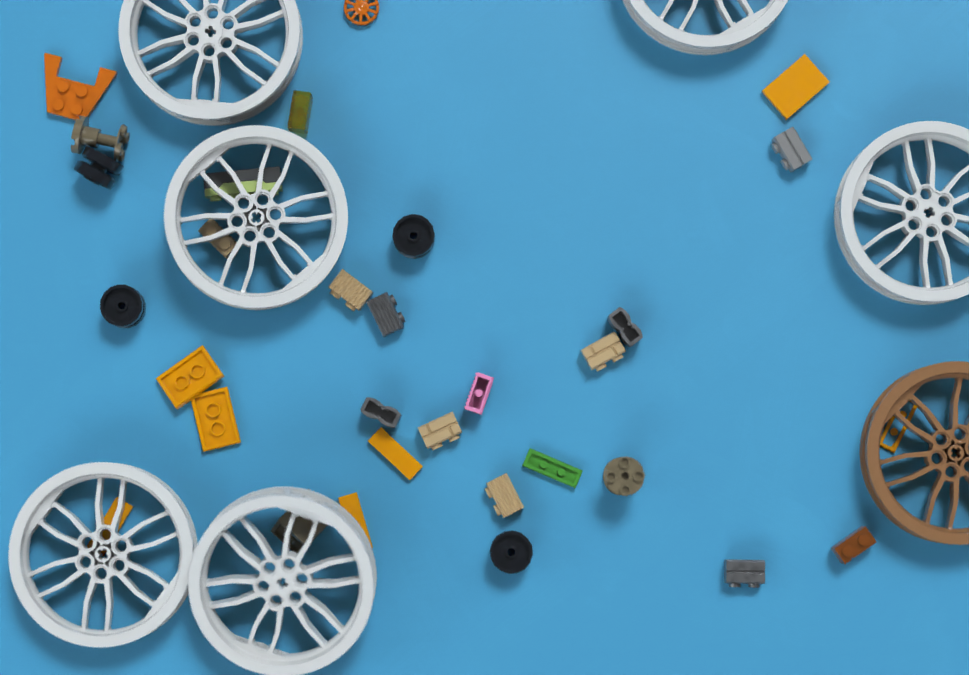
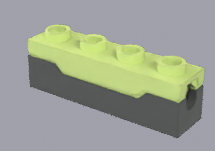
(247, 178)

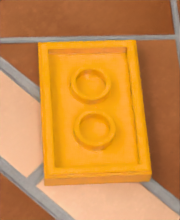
(795, 86)
(190, 377)
(215, 419)

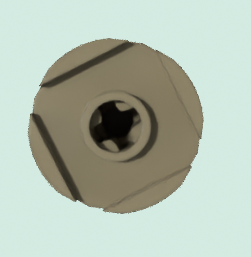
(88, 136)
(623, 476)

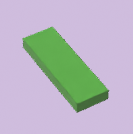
(552, 468)

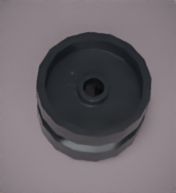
(98, 168)
(413, 225)
(134, 306)
(522, 549)

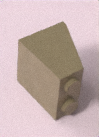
(299, 532)

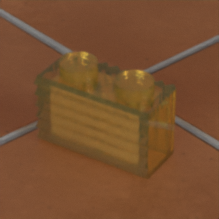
(300, 112)

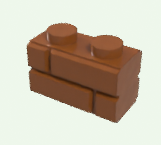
(853, 544)

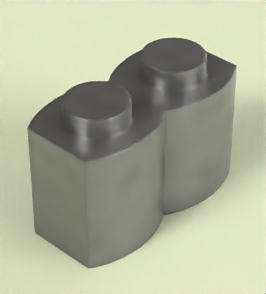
(628, 331)
(386, 415)

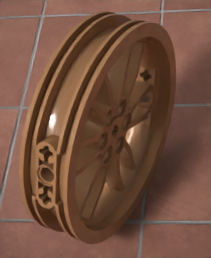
(889, 405)

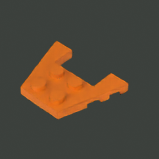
(70, 97)

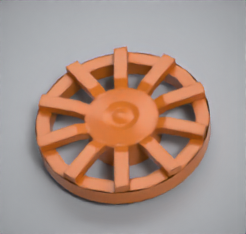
(361, 8)

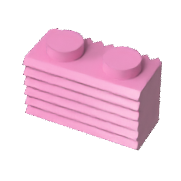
(479, 393)

